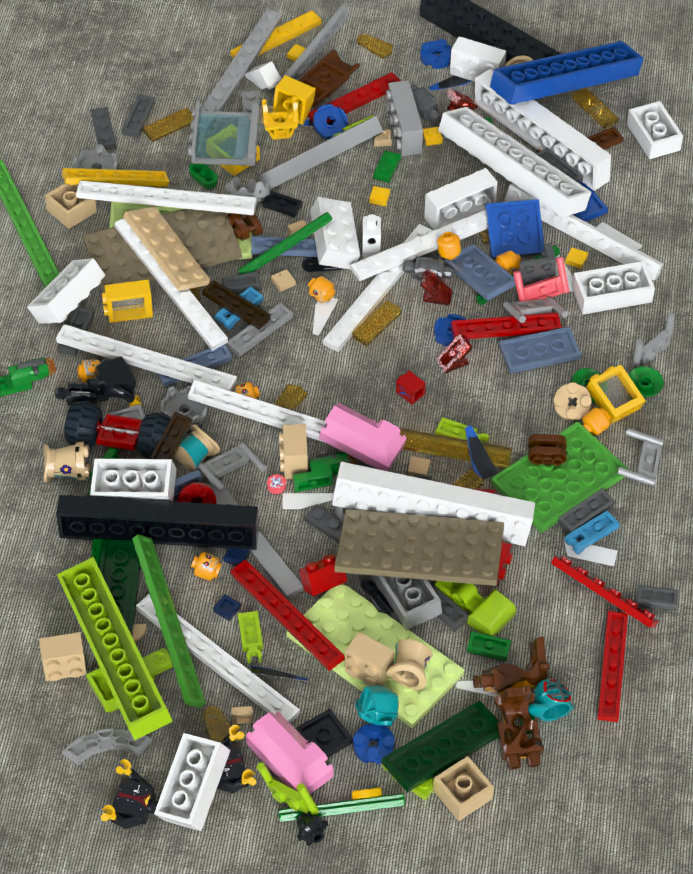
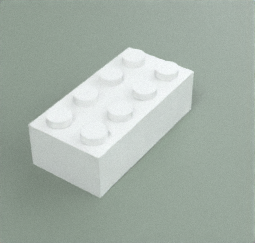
(460, 199)
(337, 240)
(613, 287)
(66, 291)
(134, 479)
(192, 782)

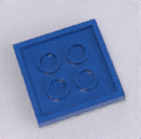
(514, 227)

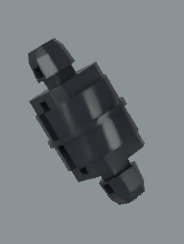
(79, 392)

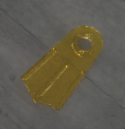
(375, 45)
(291, 397)
(217, 727)

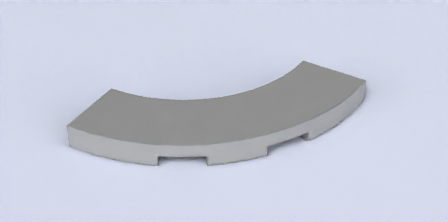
(105, 740)

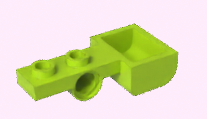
(486, 614)
(155, 662)

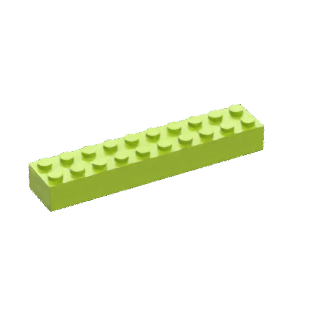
(114, 649)

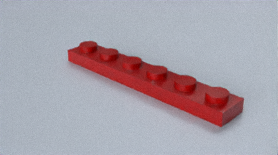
(361, 95)
(505, 326)
(612, 595)
(612, 666)

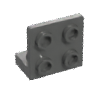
(538, 269)

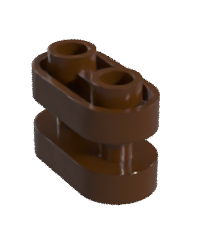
(239, 226)
(547, 449)

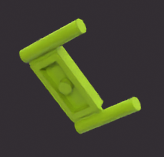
(296, 800)

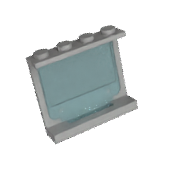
(224, 137)

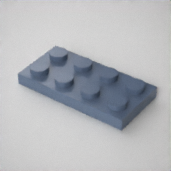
(481, 272)
(539, 350)

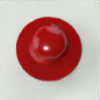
(197, 493)

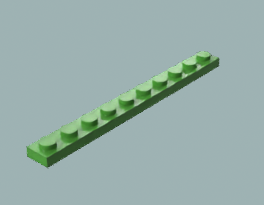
(26, 228)
(169, 622)

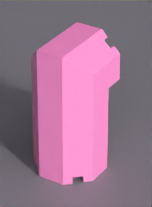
(363, 438)
(288, 753)

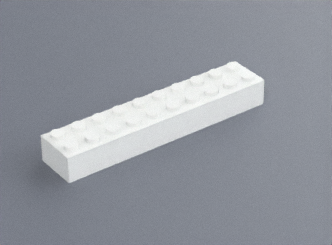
(544, 130)
(514, 162)
(392, 492)

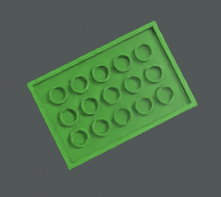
(564, 486)

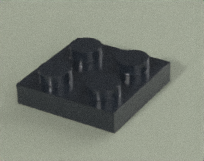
(326, 733)

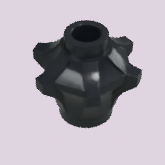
(311, 828)

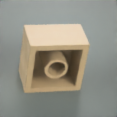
(66, 206)
(293, 450)
(62, 656)
(368, 660)
(463, 788)

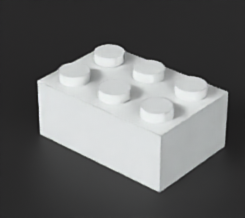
(473, 58)
(654, 130)

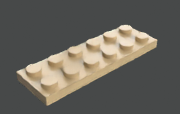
(166, 248)

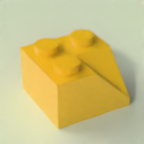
(290, 88)

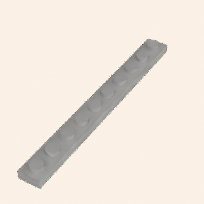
(242, 61)

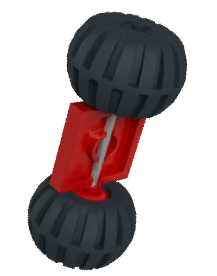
(86, 425)

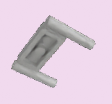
(531, 307)
(652, 348)
(648, 458)
(227, 463)

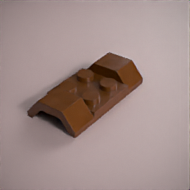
(328, 76)

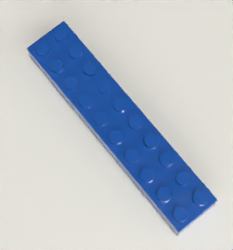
(566, 72)

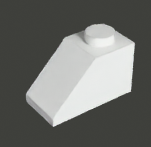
(264, 75)

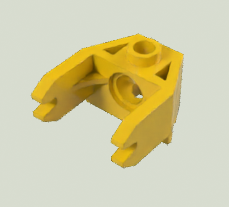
(280, 120)

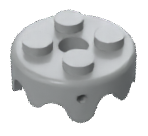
(96, 158)
(251, 189)
(178, 399)

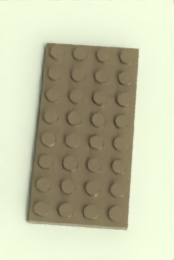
(202, 232)
(420, 547)

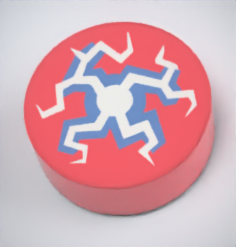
(276, 484)

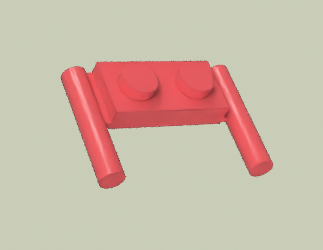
(544, 288)

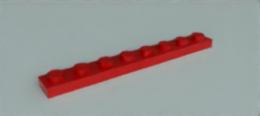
(287, 615)

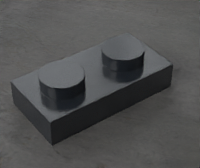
(282, 204)

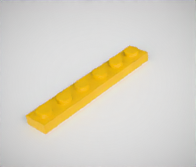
(288, 31)
(125, 177)

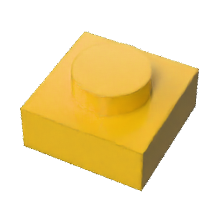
(432, 136)
(379, 196)

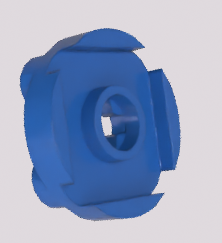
(429, 51)
(333, 113)
(442, 326)
(372, 753)

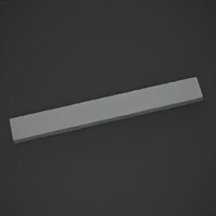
(318, 43)
(322, 152)
(267, 556)

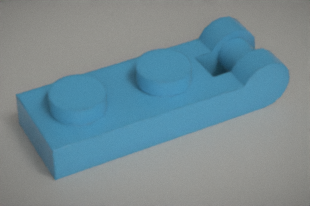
(249, 294)
(592, 532)

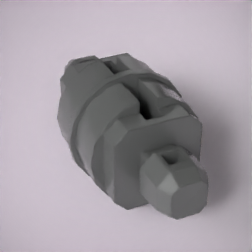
(425, 103)
(423, 264)

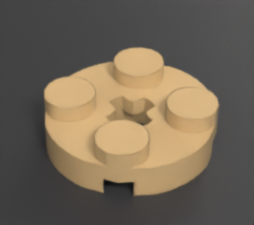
(572, 412)
(81, 464)

